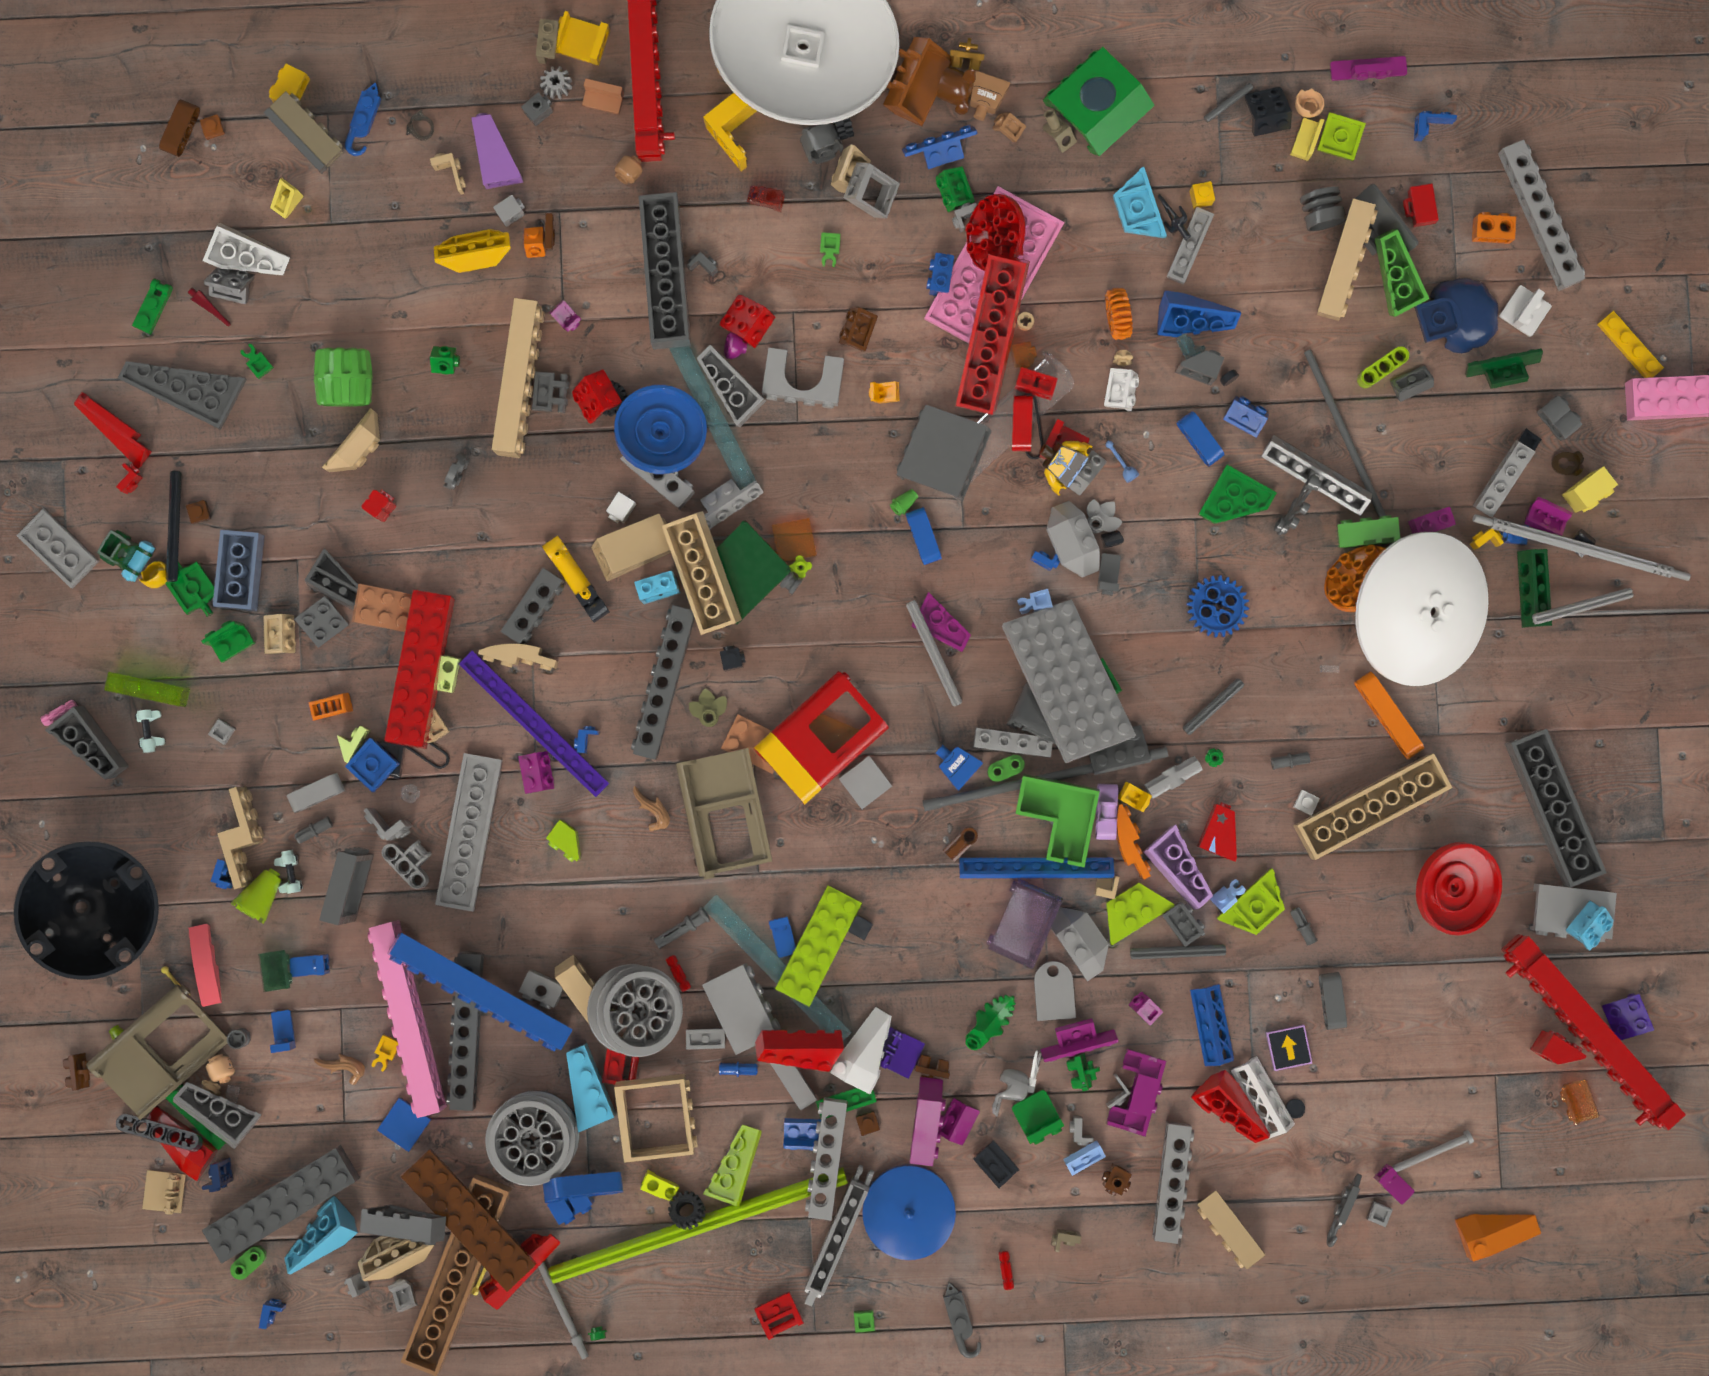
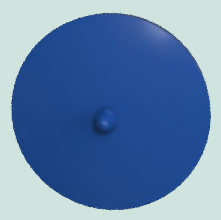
(660, 429)
(909, 1212)

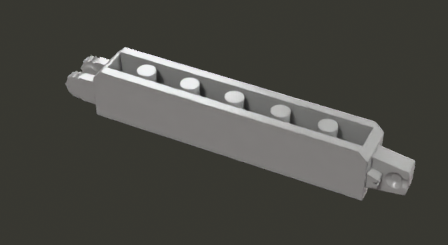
(837, 1236)

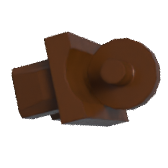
(940, 1071)
(79, 1072)

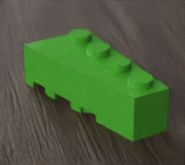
(1399, 276)

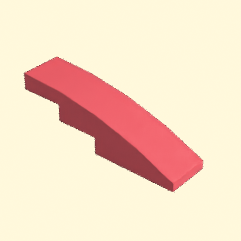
(205, 965)

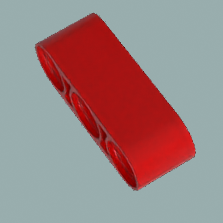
(1022, 423)

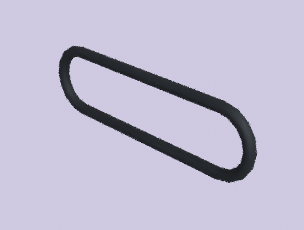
(1039, 426)
(428, 761)

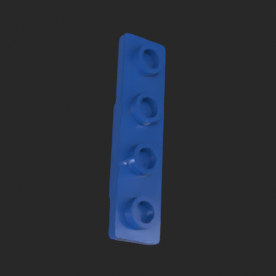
(941, 149)

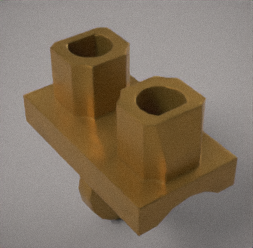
(975, 58)

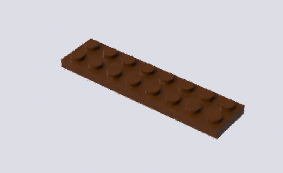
(469, 1220)

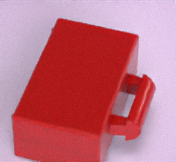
(1422, 205)

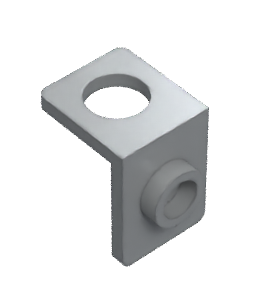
(1119, 1099)

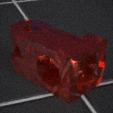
(766, 197)

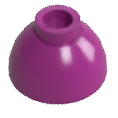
(734, 346)

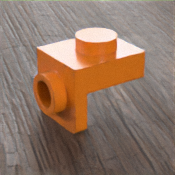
(534, 242)

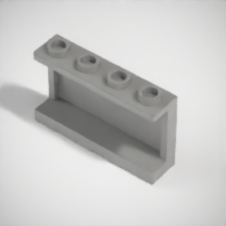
(1559, 906)
(740, 1007)

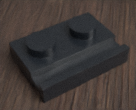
(996, 1164)

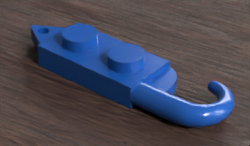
(363, 118)

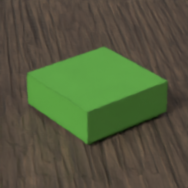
(864, 1321)

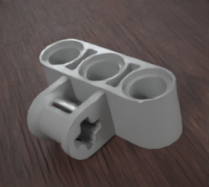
(415, 856)

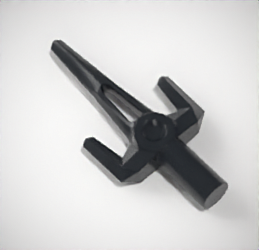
(1177, 222)

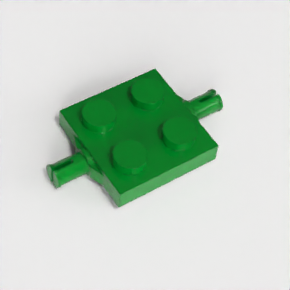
(192, 589)

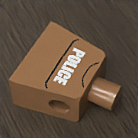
(987, 94)

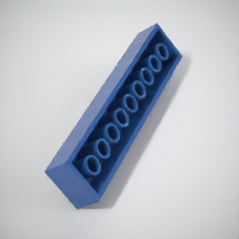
(479, 991)

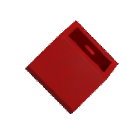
(1554, 1049)

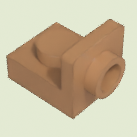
(1009, 126)

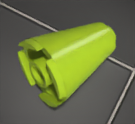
(258, 895)

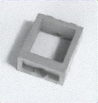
(858, 184)

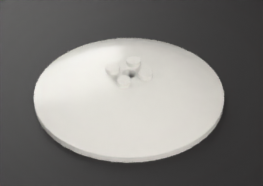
(1397, 603)

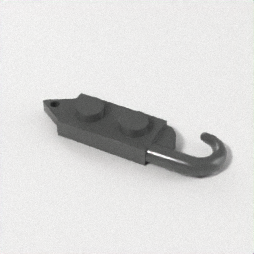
(1343, 1209)
(959, 1320)

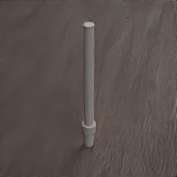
(576, 1338)

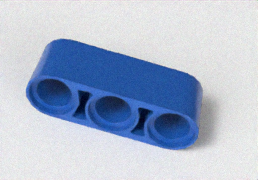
(1200, 438)
(923, 536)

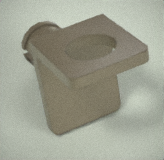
(1058, 130)

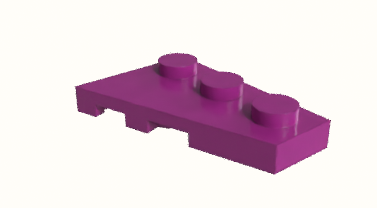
(943, 625)

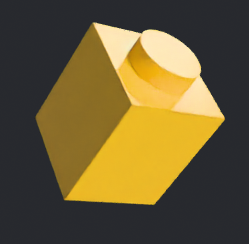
(1202, 195)

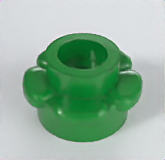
(1209, 757)
(597, 1333)

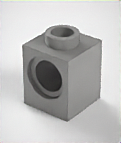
(509, 210)

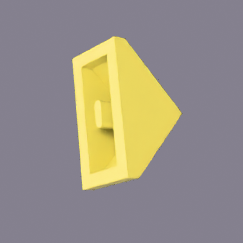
(285, 198)

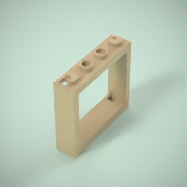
(657, 1152)

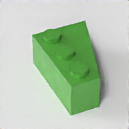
(1368, 532)

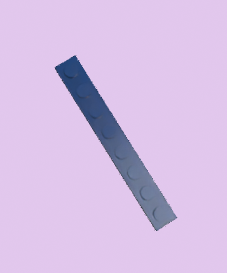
(1034, 868)

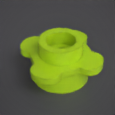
(800, 561)

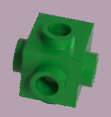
(444, 360)

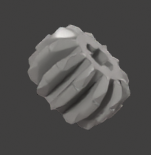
(561, 88)

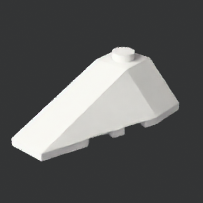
(240, 252)

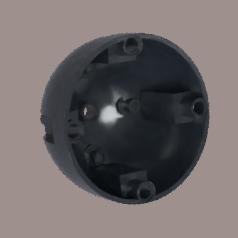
(77, 942)

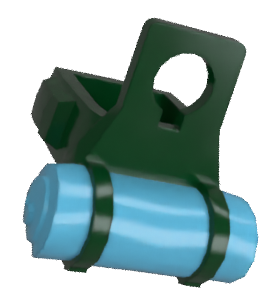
(128, 555)

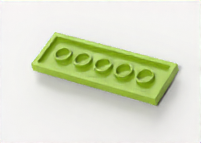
(818, 946)

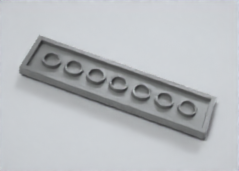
(468, 832)

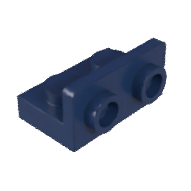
(220, 1174)

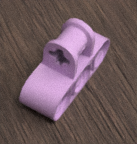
(1107, 812)

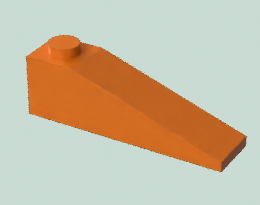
(1493, 1233)

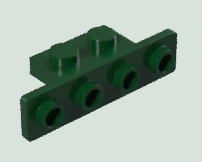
(1505, 369)

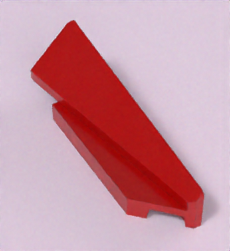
(114, 429)
(539, 1249)

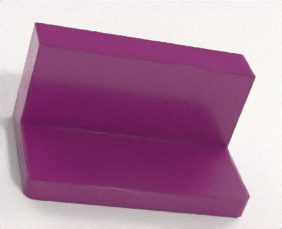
(958, 1121)

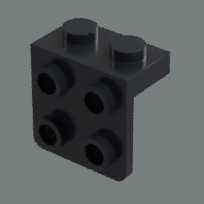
(1269, 111)

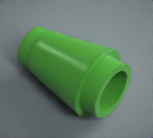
(903, 502)

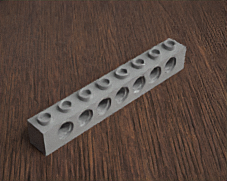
(1539, 225)

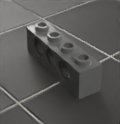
(522, 611)

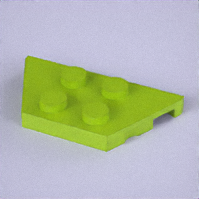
(1256, 905)
(1133, 910)

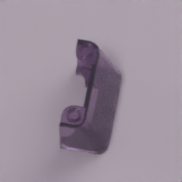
(1025, 923)

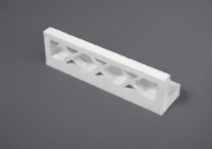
(1266, 1096)

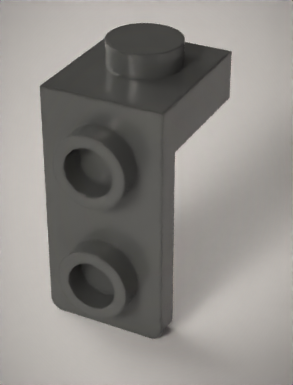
(1109, 574)

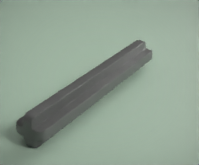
(1213, 706)

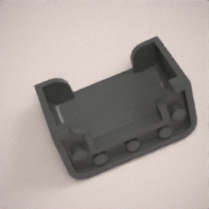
(1029, 716)

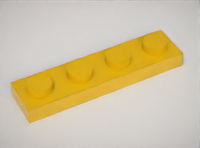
(1630, 345)

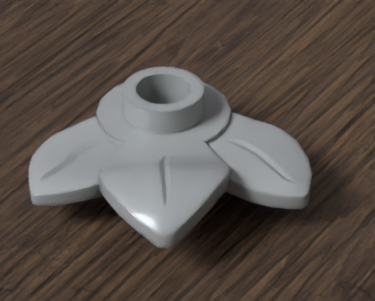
(1103, 515)

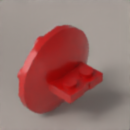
(995, 227)

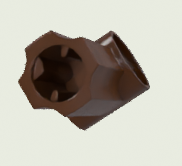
(959, 844)

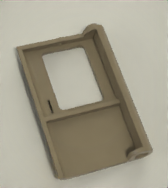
(715, 785)

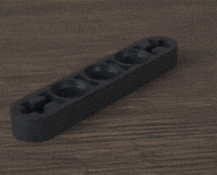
(166, 1137)

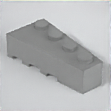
(734, 390)

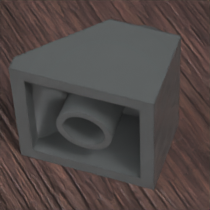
(1202, 367)

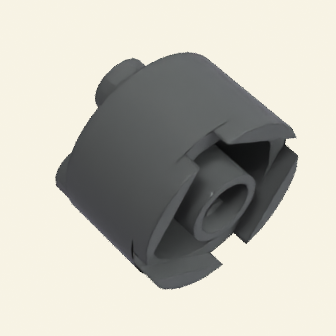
(821, 143)

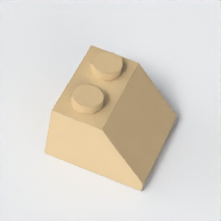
(846, 166)

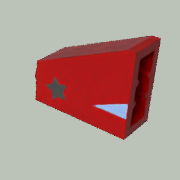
(1220, 832)

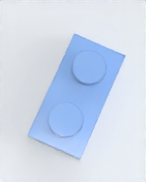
(1084, 1158)

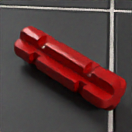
(678, 973)
(1006, 1271)

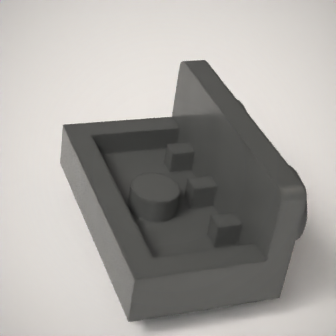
(1183, 923)

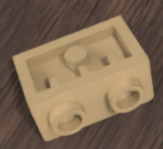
(279, 633)

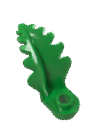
(989, 1022)

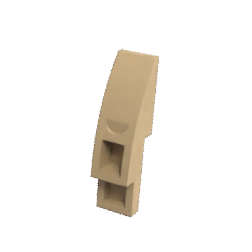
(511, 654)

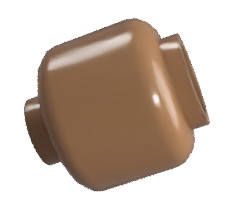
(628, 169)

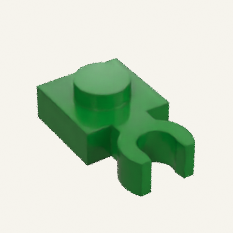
(258, 362)

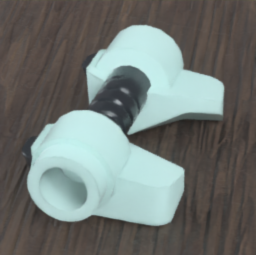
(148, 742)
(289, 860)

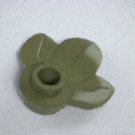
(708, 705)

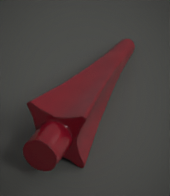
(200, 299)

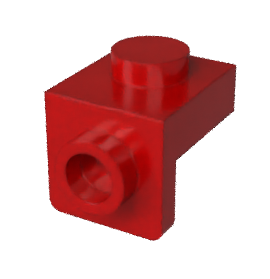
(131, 480)

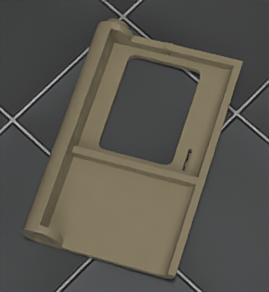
(138, 1071)

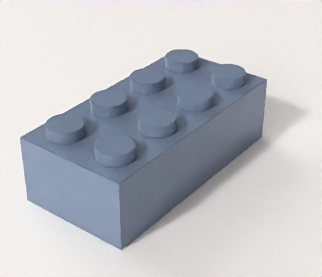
(238, 570)

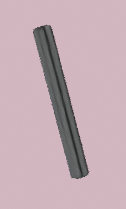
(1178, 951)

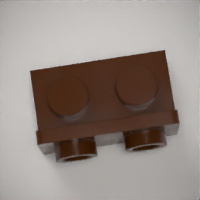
(858, 328)

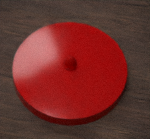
(1459, 888)

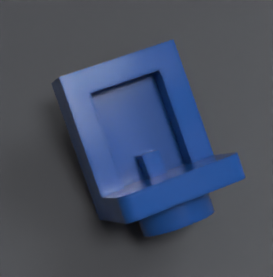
(581, 741)

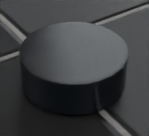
(1229, 377)

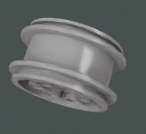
(612, 988)
(559, 1118)

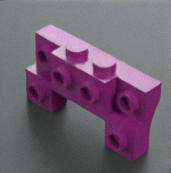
(1143, 1093)

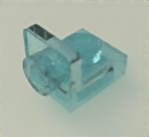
(1186, 345)

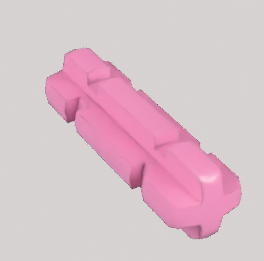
(55, 714)

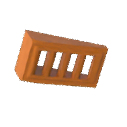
(342, 703)

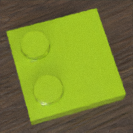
(1341, 136)

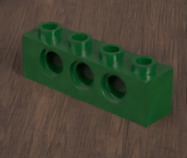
(1533, 585)

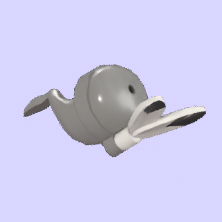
(1017, 1084)

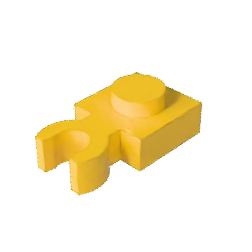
(386, 1050)

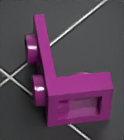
(1394, 1184)

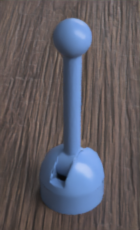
(1129, 473)

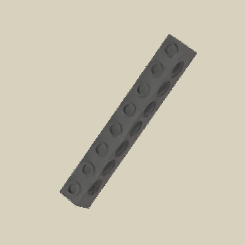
(682, 637)
(470, 1061)

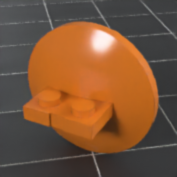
(1344, 583)

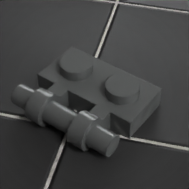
(544, 391)

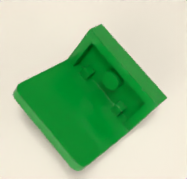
(1037, 1117)

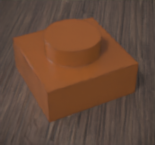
(212, 127)

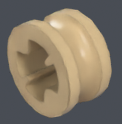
(1029, 325)

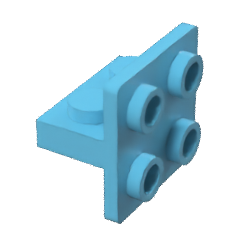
(1590, 925)

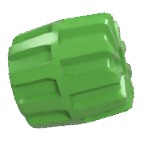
(343, 377)

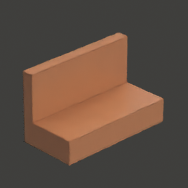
(602, 96)

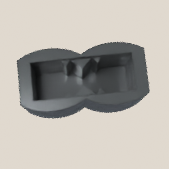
(1559, 417)

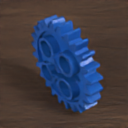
(1222, 590)

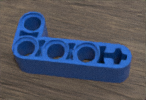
(582, 1186)

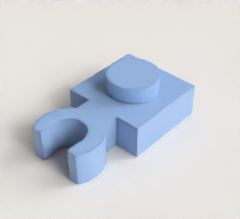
(1038, 601)
(1226, 898)

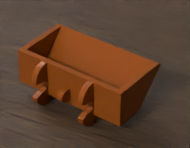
(917, 80)

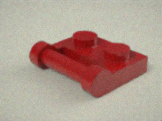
(615, 1066)
(777, 1309)

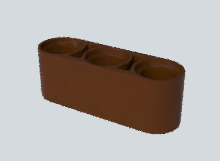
(179, 128)

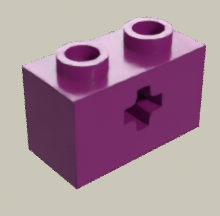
(1433, 521)

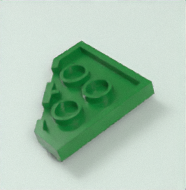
(1235, 497)

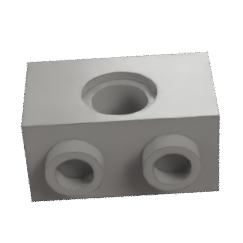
(531, 983)

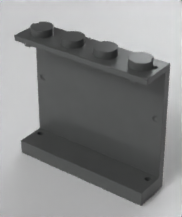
(944, 451)

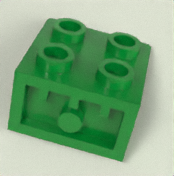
(229, 640)

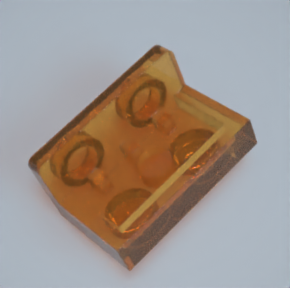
(1579, 1101)

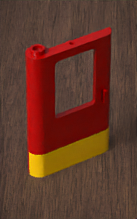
(800, 755)

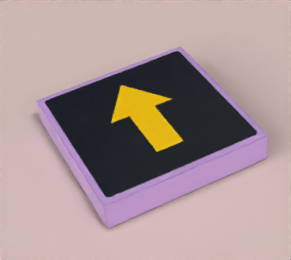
(1288, 1047)

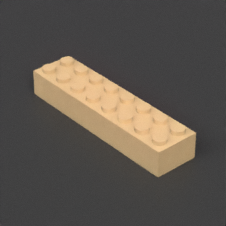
(517, 378)
(1372, 806)

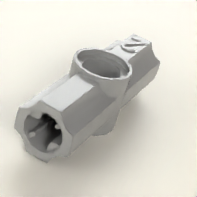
(1173, 777)

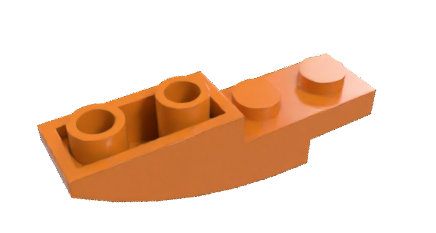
(1126, 835)

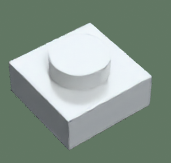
(1306, 802)

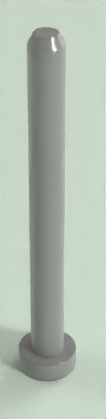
(1467, 1137)

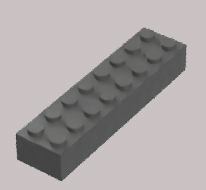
(664, 271)
(1555, 808)
(281, 1204)

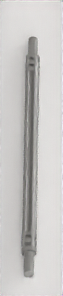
(1581, 547)

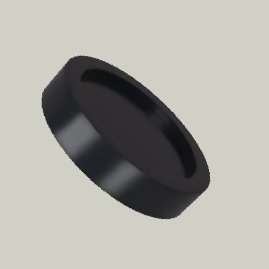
(1295, 1108)

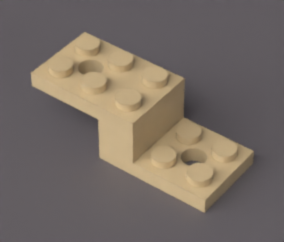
(240, 837)

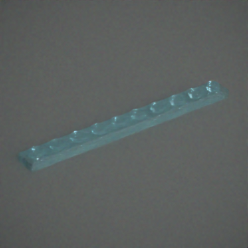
(714, 417)
(769, 962)

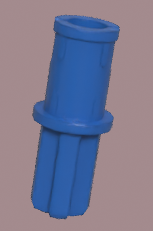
(738, 1069)

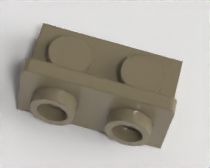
(546, 40)

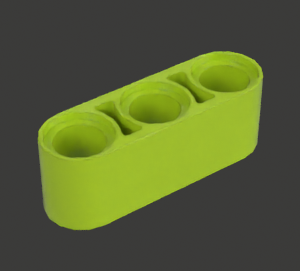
(1391, 364)

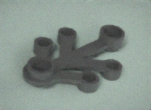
(1297, 506)

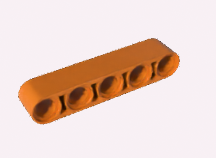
(1389, 715)

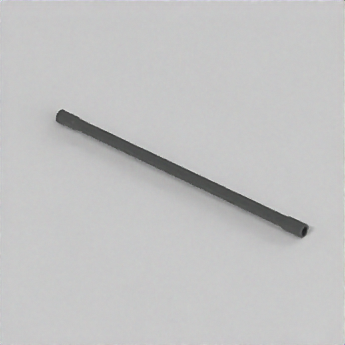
(939, 802)

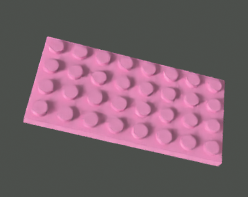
(958, 308)

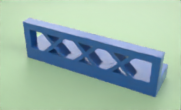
(1209, 1026)

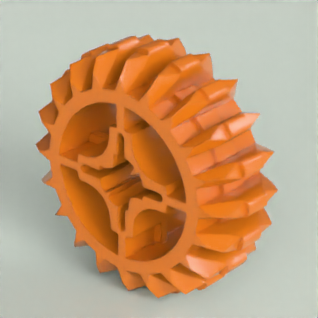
(1118, 313)

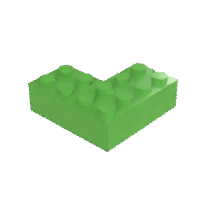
(1070, 810)

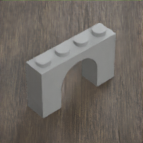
(825, 393)

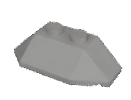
(1073, 539)
(1081, 941)

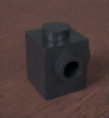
(732, 658)

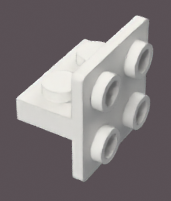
(1525, 310)

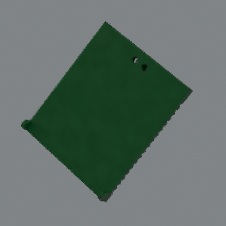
(750, 567)

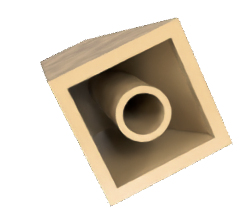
(631, 547)

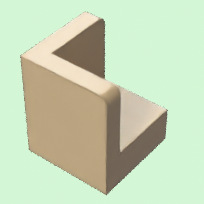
(1106, 887)

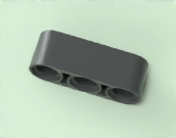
(1332, 1001)

